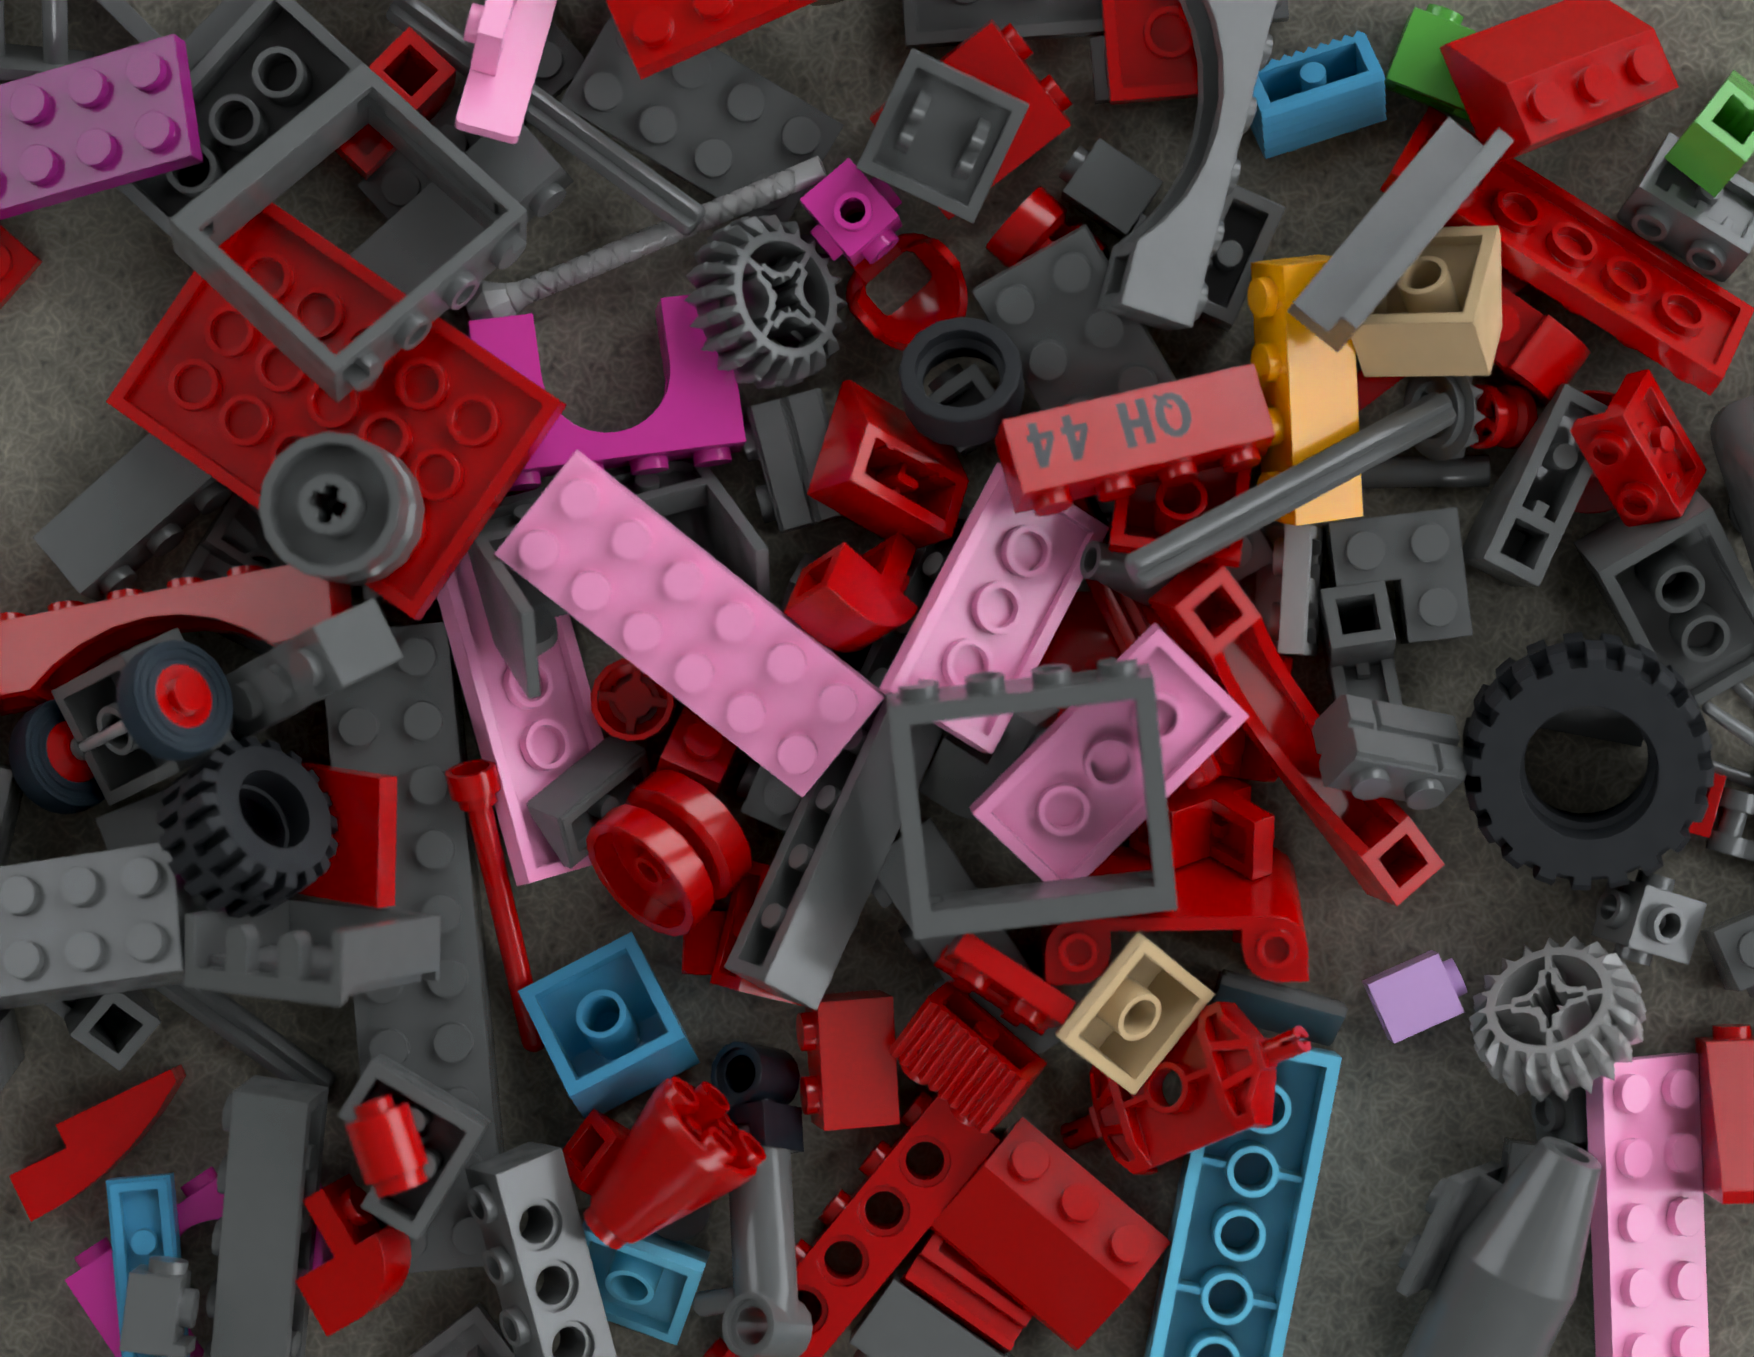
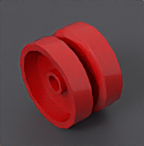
(669, 852)

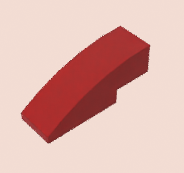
(95, 1143)

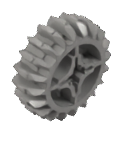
(1558, 1018)

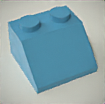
(608, 1026)

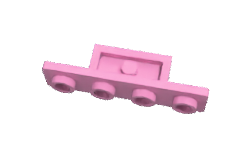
(503, 66)

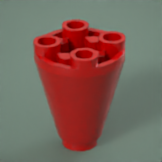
(671, 1163)

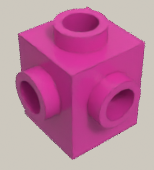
(846, 193)

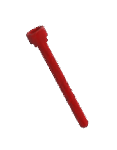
(475, 789)

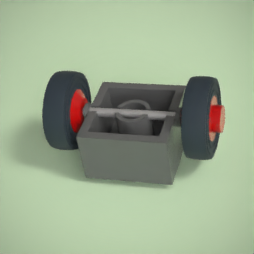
(122, 726)

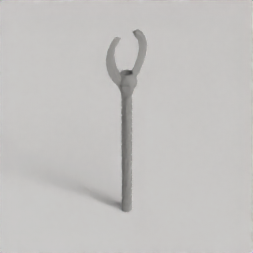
(508, 299)

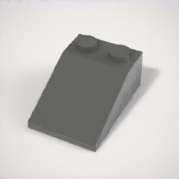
(1678, 594)

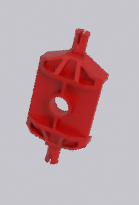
(1225, 1090)

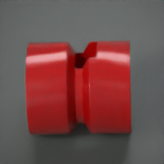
(1031, 228)
(631, 703)

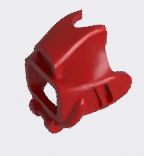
(936, 301)

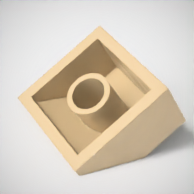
(1440, 312)
(1134, 1013)

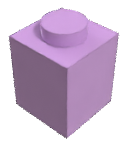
(1416, 995)

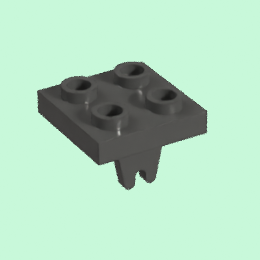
(942, 135)

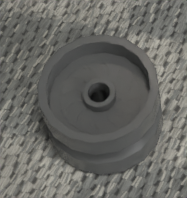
(304, 500)

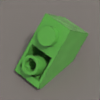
(1718, 137)

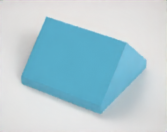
(647, 1283)

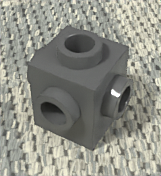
(1649, 920)

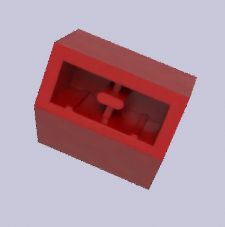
(886, 471)

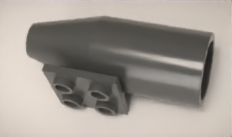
(1502, 1255)

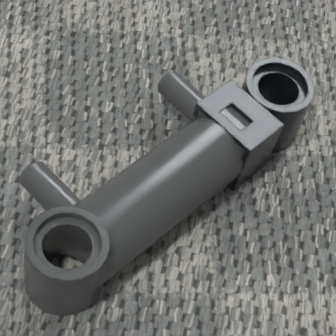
(763, 1304)

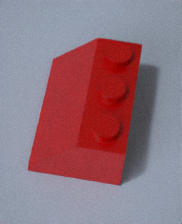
(1557, 72)
(1050, 1234)

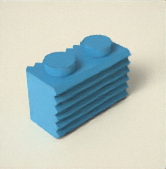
(1318, 95)

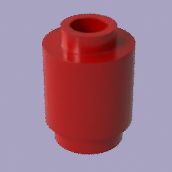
(387, 1146)

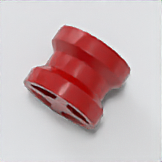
(1508, 414)

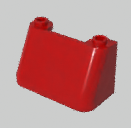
(1209, 896)

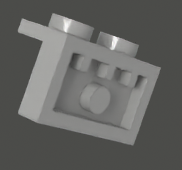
(1291, 588)

